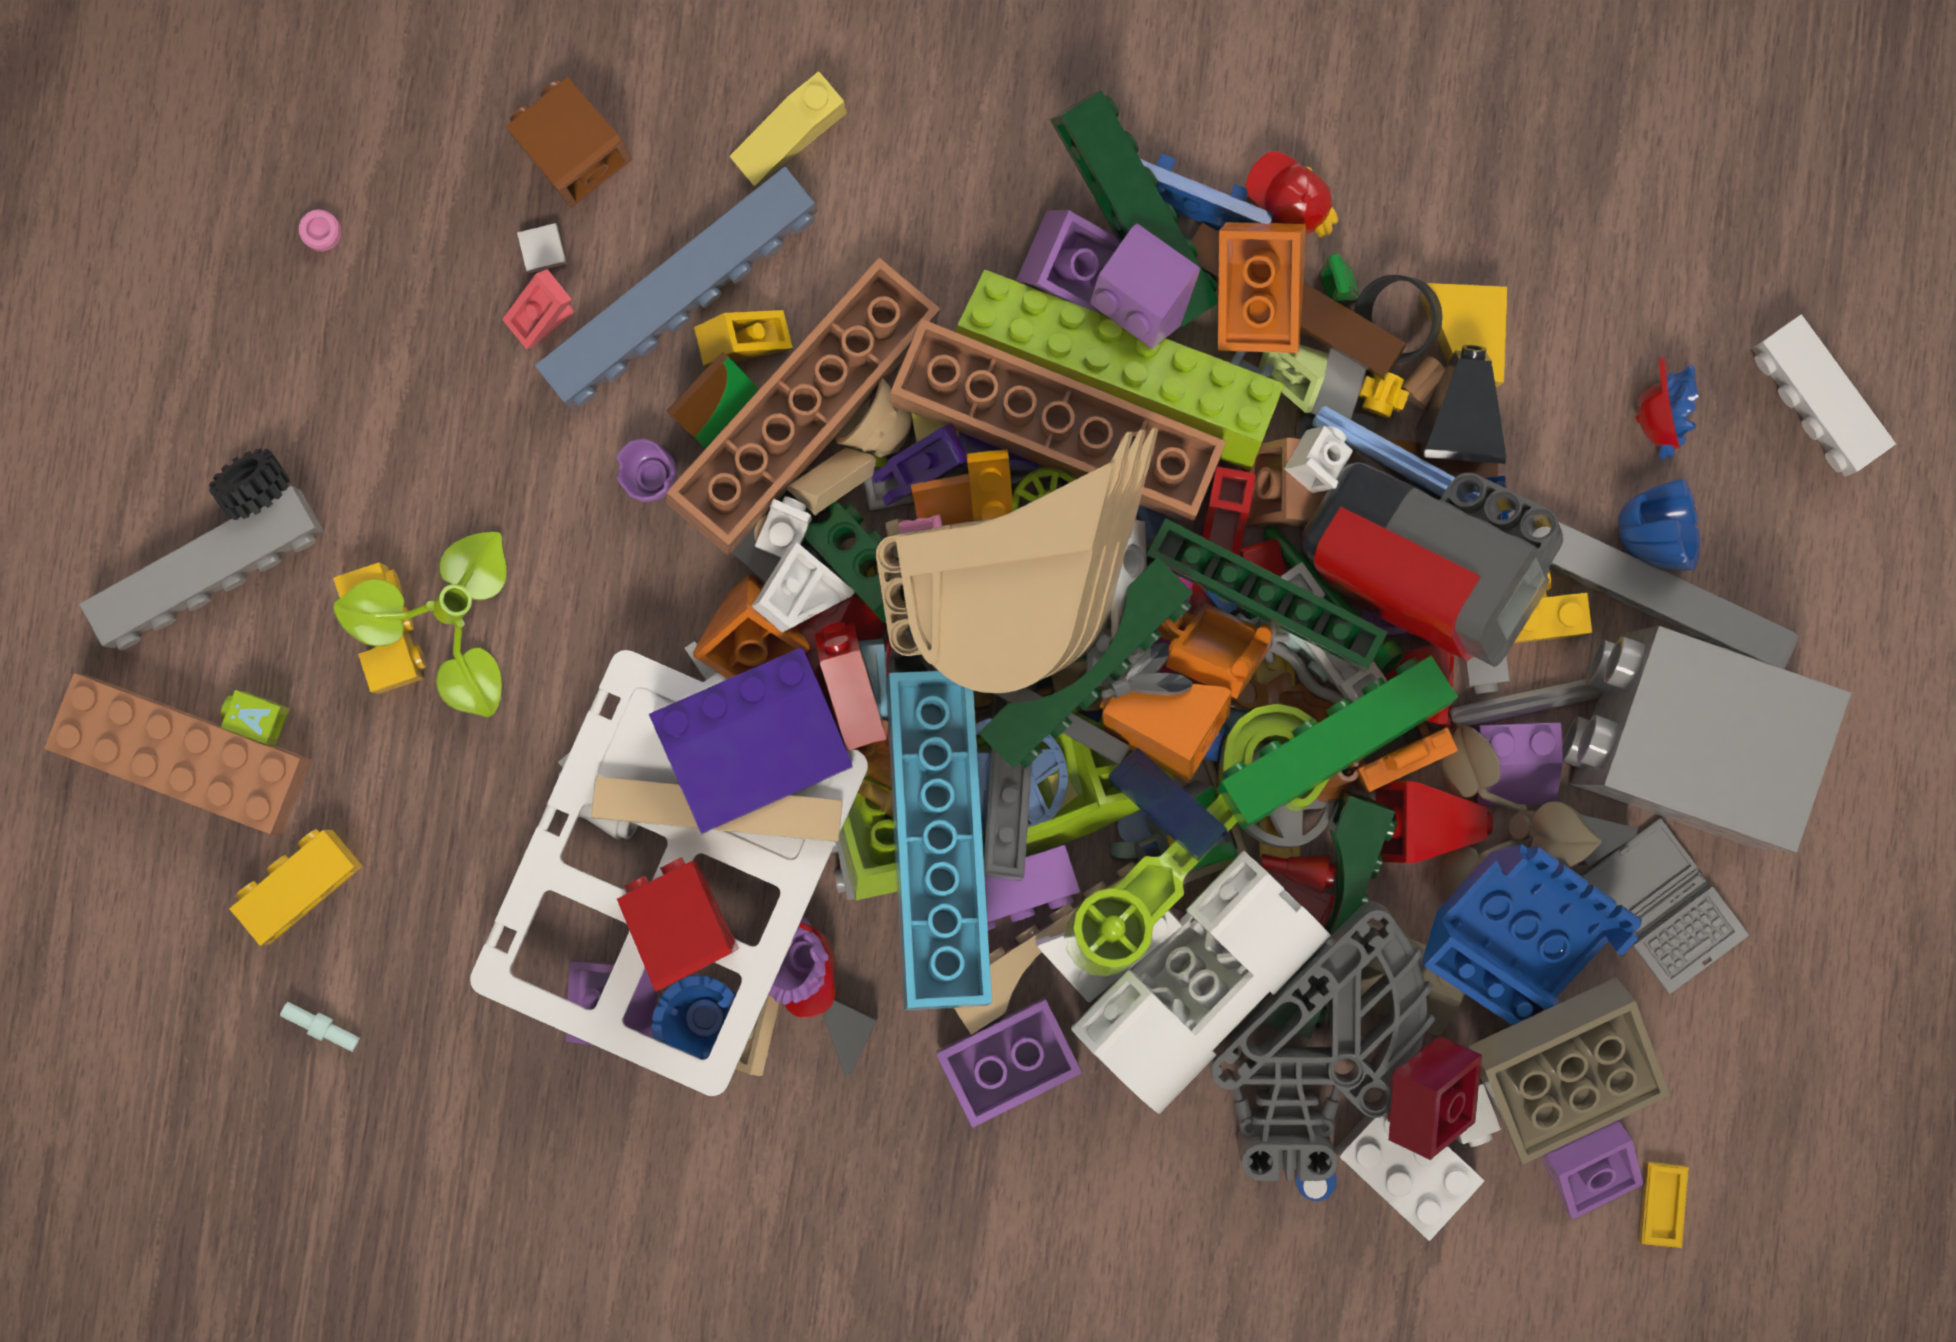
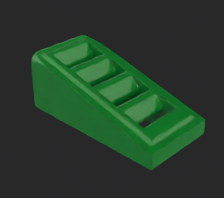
(1338, 280)

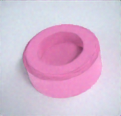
(320, 230)

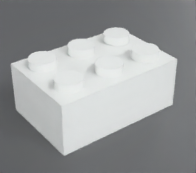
(1417, 1187)

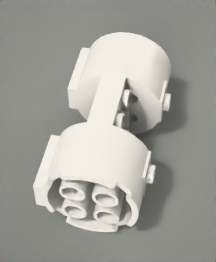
(1201, 982)

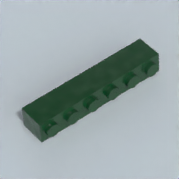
(1123, 185)

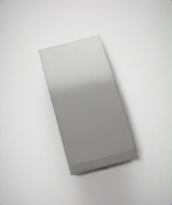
(1340, 385)

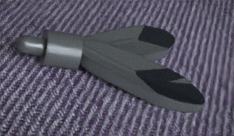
(1144, 677)

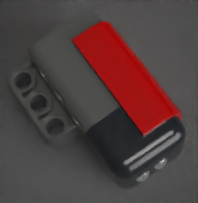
(1432, 563)

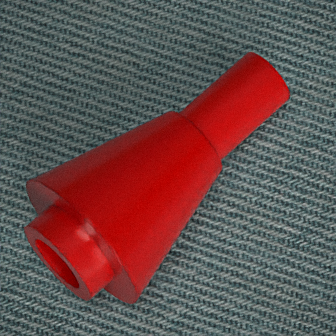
(1309, 871)

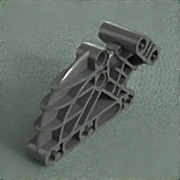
(1285, 1131)

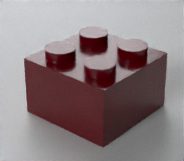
(1434, 1097)

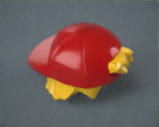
(1291, 193)

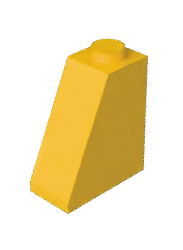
(1472, 318)

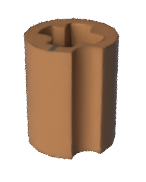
(1423, 382)

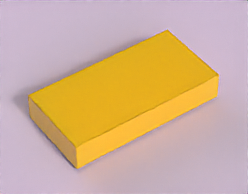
(1663, 1204)

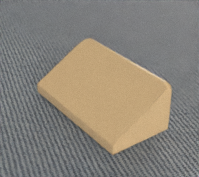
(833, 479)

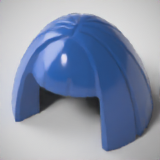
(1661, 527)
(692, 1014)

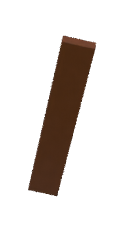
(1323, 317)

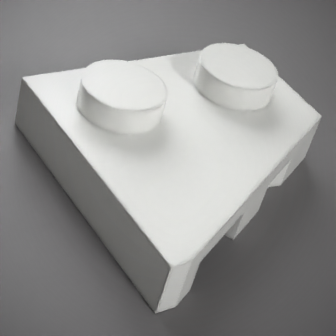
(799, 589)

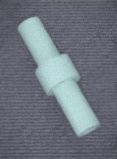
(320, 1026)

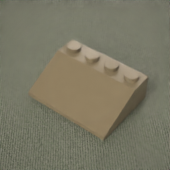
(1571, 1070)

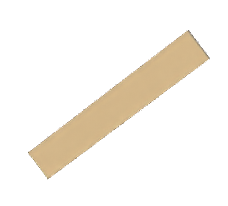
(667, 806)

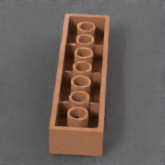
(801, 407)
(1049, 417)

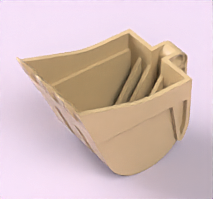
(1017, 591)

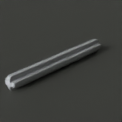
(1523, 703)

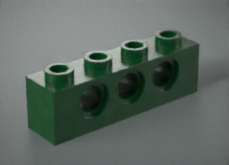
(854, 562)

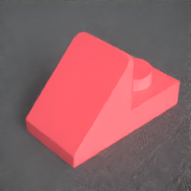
(538, 309)

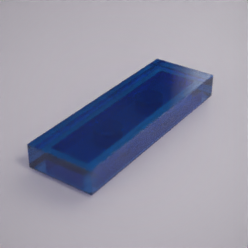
(1167, 804)

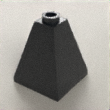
(1464, 412)

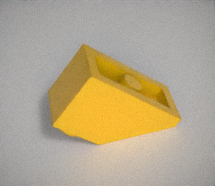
(743, 335)

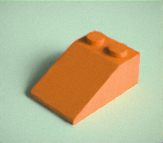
(1260, 286)

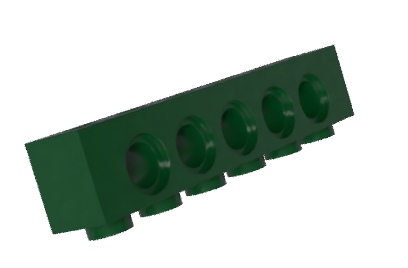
(1267, 595)

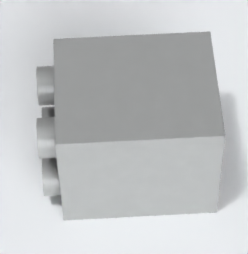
(1705, 737)

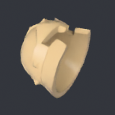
(877, 428)

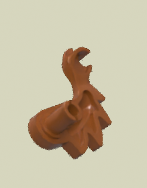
(1282, 692)

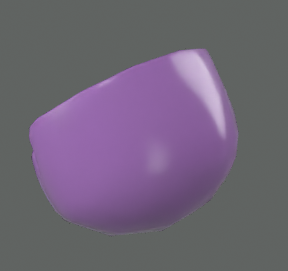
(646, 470)

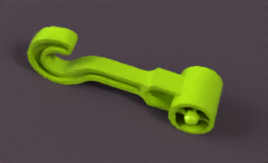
(1117, 923)

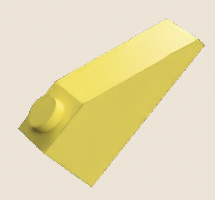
(789, 129)

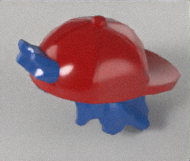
(1666, 406)

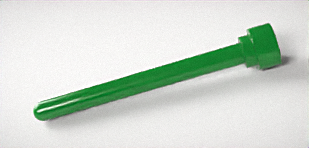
(1389, 653)

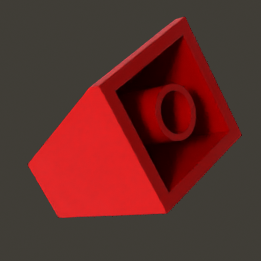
(675, 923)

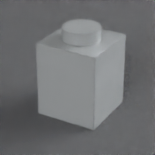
(1482, 675)

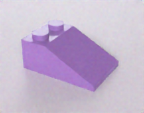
(1067, 257)

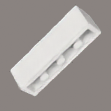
(1822, 397)

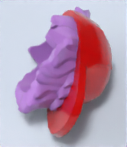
(807, 974)

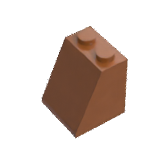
(568, 141)

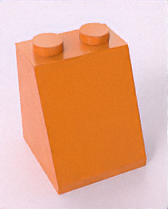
(1169, 729)

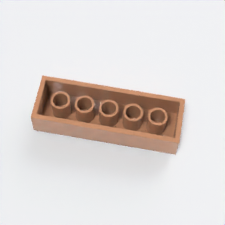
(177, 754)

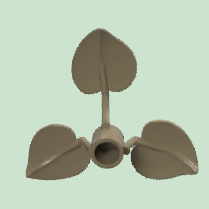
(1552, 827)

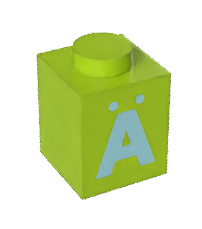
(253, 717)

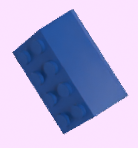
(1523, 932)

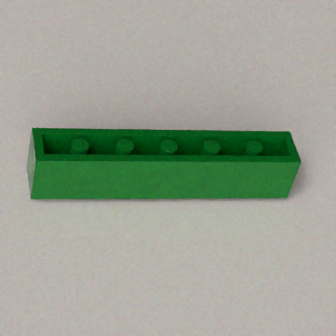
(1336, 742)

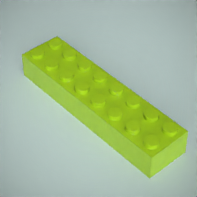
(1105, 356)

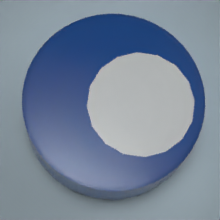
(1316, 1189)

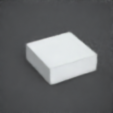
(542, 248)

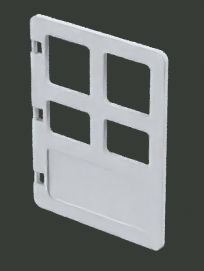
(632, 751)

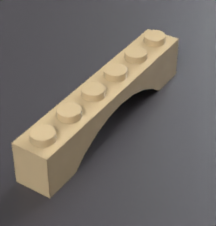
(1009, 966)

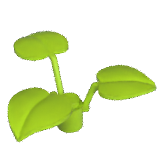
(474, 571)

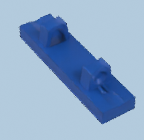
(1203, 202)

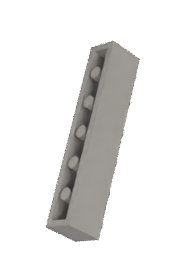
(200, 569)

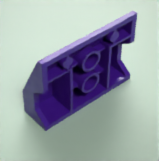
(751, 740)

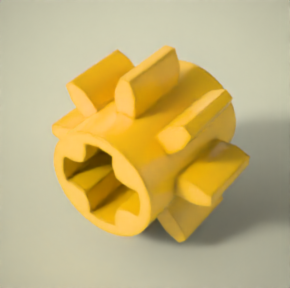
(1383, 395)

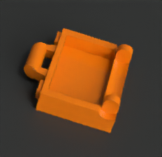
(1216, 647)
(1427, 749)

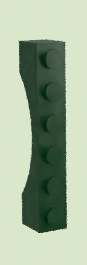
(1148, 603)
(1358, 835)

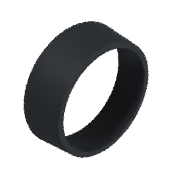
(1366, 300)

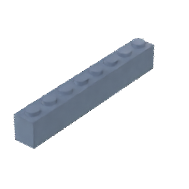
(677, 288)

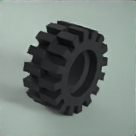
(249, 484)

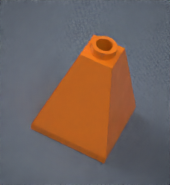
(741, 636)

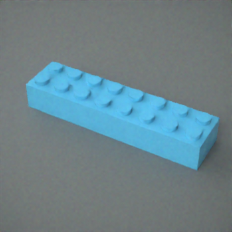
(938, 842)

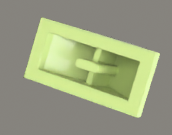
(1299, 372)

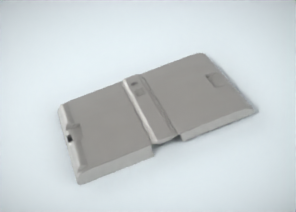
(1678, 909)

